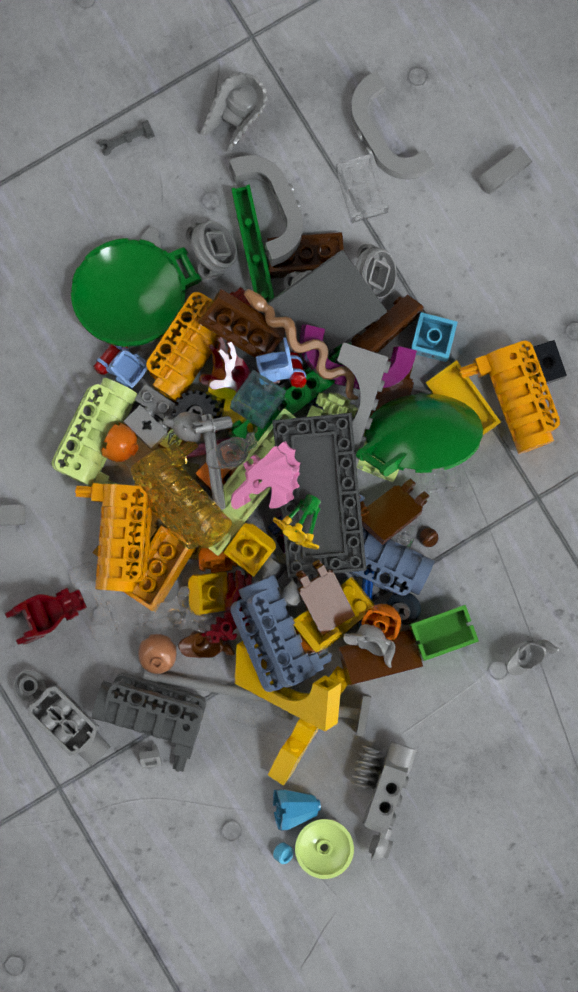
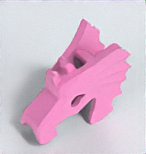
(276, 470)

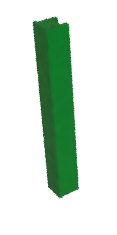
(252, 242)

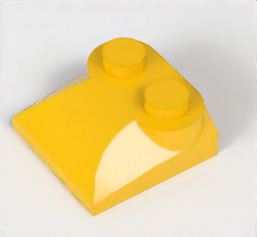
(250, 548)
(207, 592)

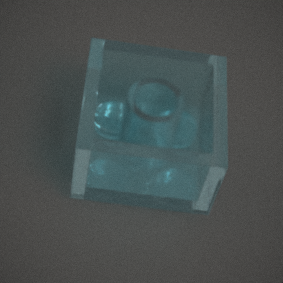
(257, 399)

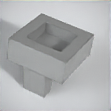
(150, 758)

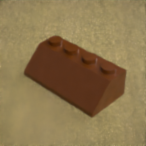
(389, 325)

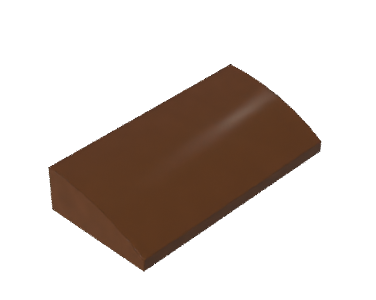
(310, 254)
(240, 325)
(362, 665)

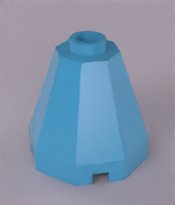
(294, 808)

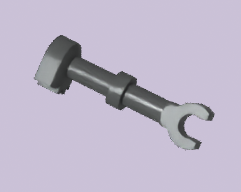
(127, 137)

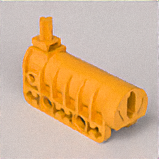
(187, 355)

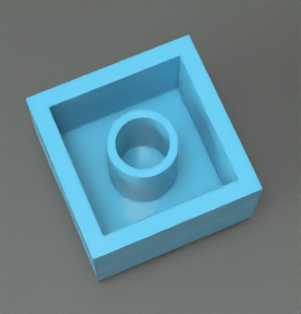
(434, 337)

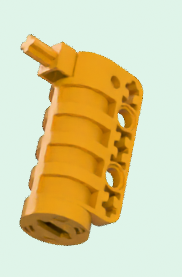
(517, 394)
(119, 534)

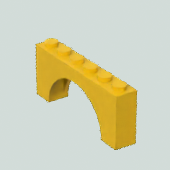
(317, 707)

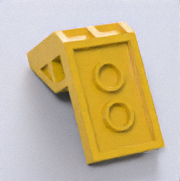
(359, 603)

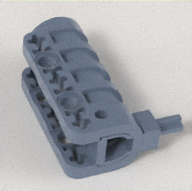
(396, 563)
(274, 636)

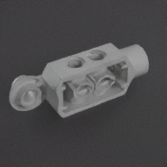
(61, 718)
(393, 770)

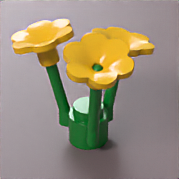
(309, 506)

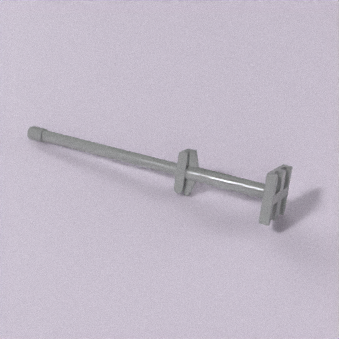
(344, 711)

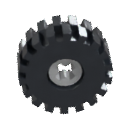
(199, 401)

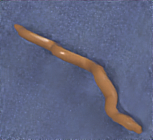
(261, 305)

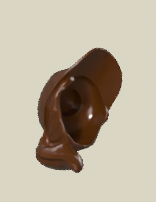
(199, 647)

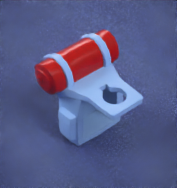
(121, 363)
(282, 366)

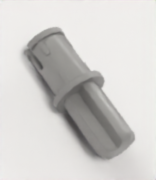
(212, 425)

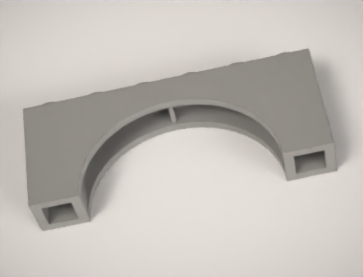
(368, 370)

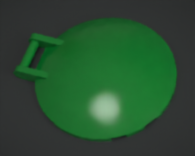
(130, 291)
(421, 434)

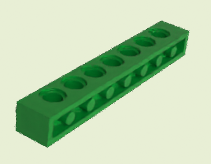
(304, 396)

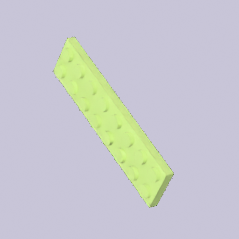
(241, 515)

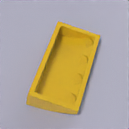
(451, 384)

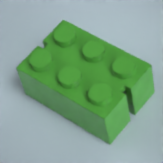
(443, 633)

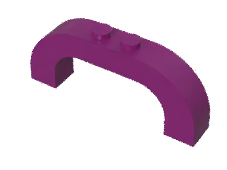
(401, 359)

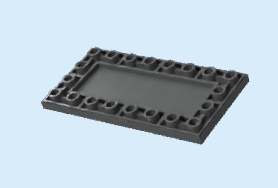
(326, 298)
(330, 473)

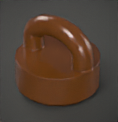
(428, 537)

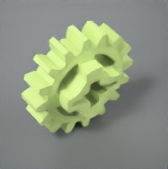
(335, 404)

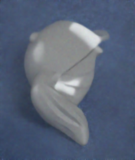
(183, 426)
(374, 640)
(528, 655)

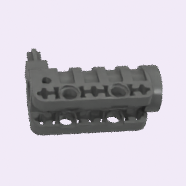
(152, 712)

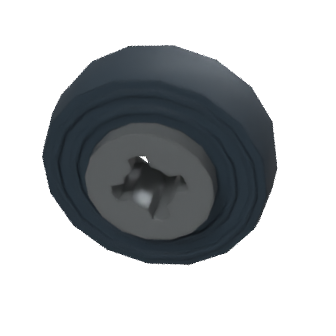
(407, 602)

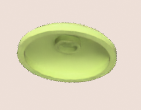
(324, 863)

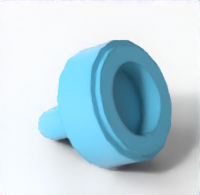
(283, 853)

